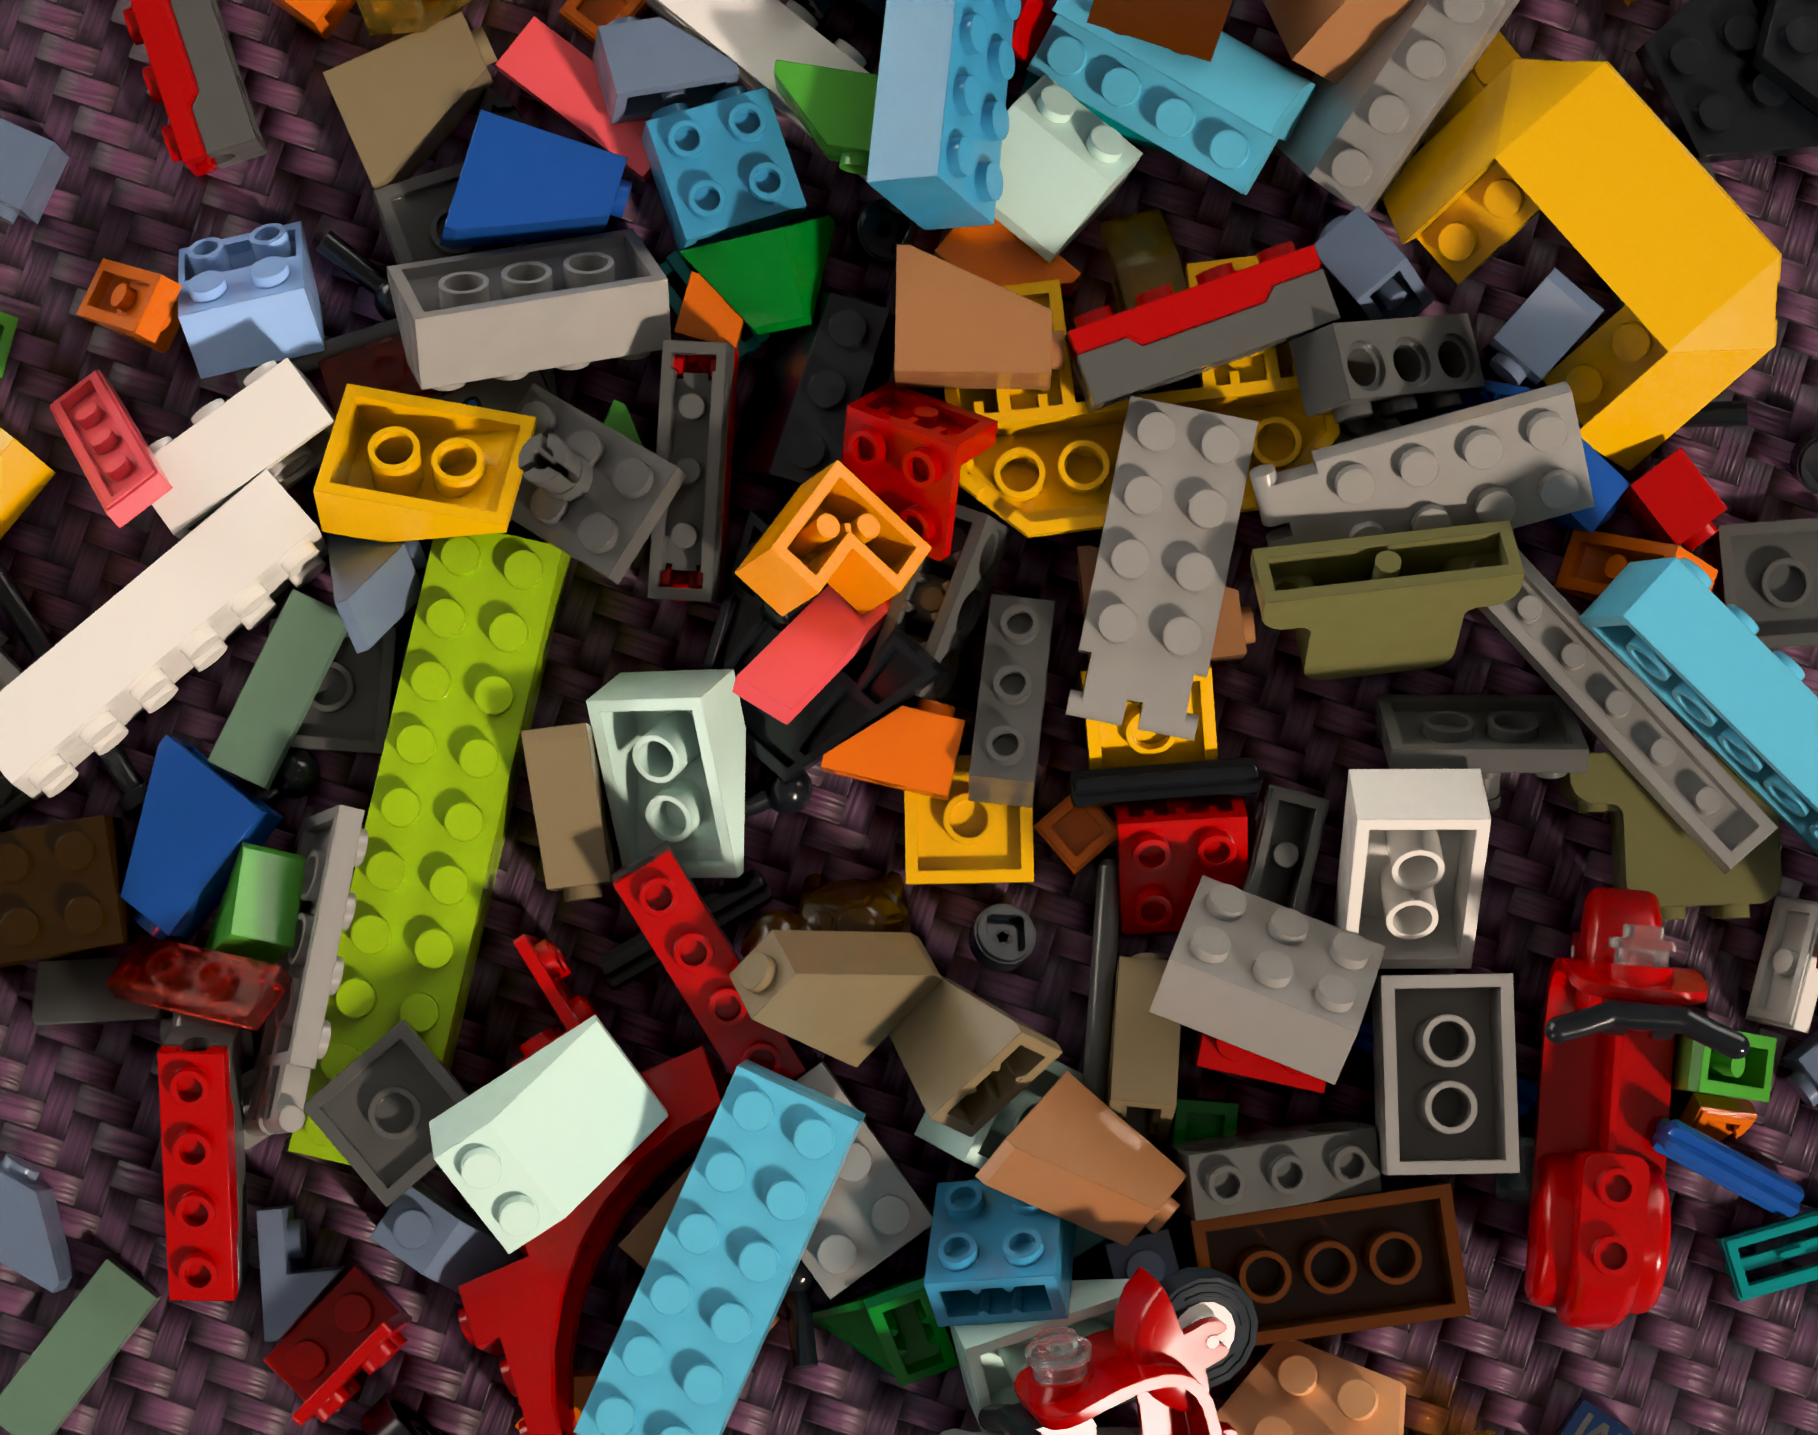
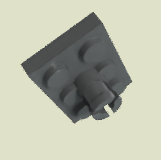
(589, 486)
(1482, 733)

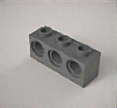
(1387, 367)
(948, 597)
(1011, 701)
(1276, 1168)

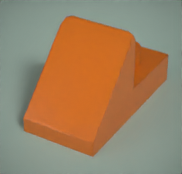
(133, 304)

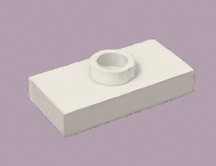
(1787, 971)

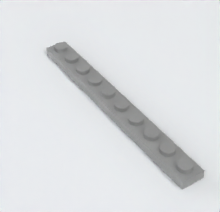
(1620, 710)

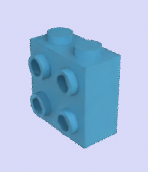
(722, 168)
(996, 1258)

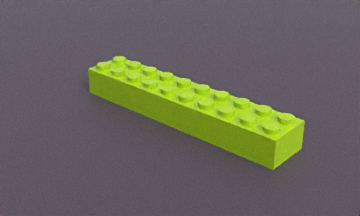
(441, 800)

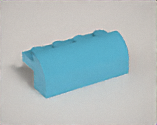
(1208, 113)

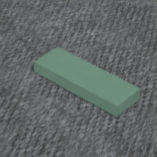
(279, 690)
(76, 1351)

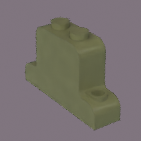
(1386, 596)
(1660, 857)

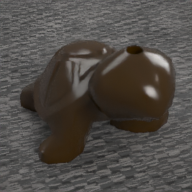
(838, 907)

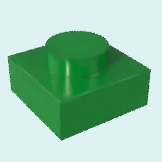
(1202, 1119)

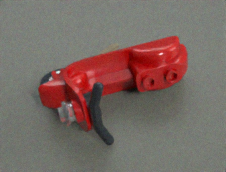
(1603, 1085)
(1164, 1350)

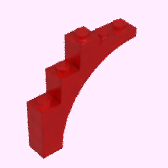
(536, 1303)

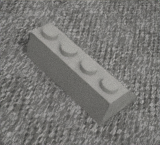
(1379, 113)
(530, 309)

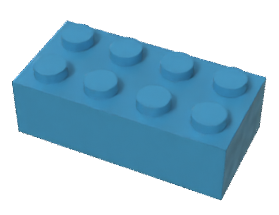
(943, 109)

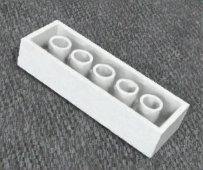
(155, 634)

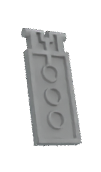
(1465, 467)
(1162, 564)
(296, 1027)

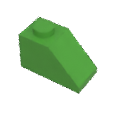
(833, 108)
(1710, 1072)

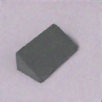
(1286, 847)
(77, 994)

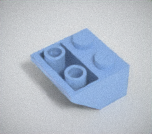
(249, 299)

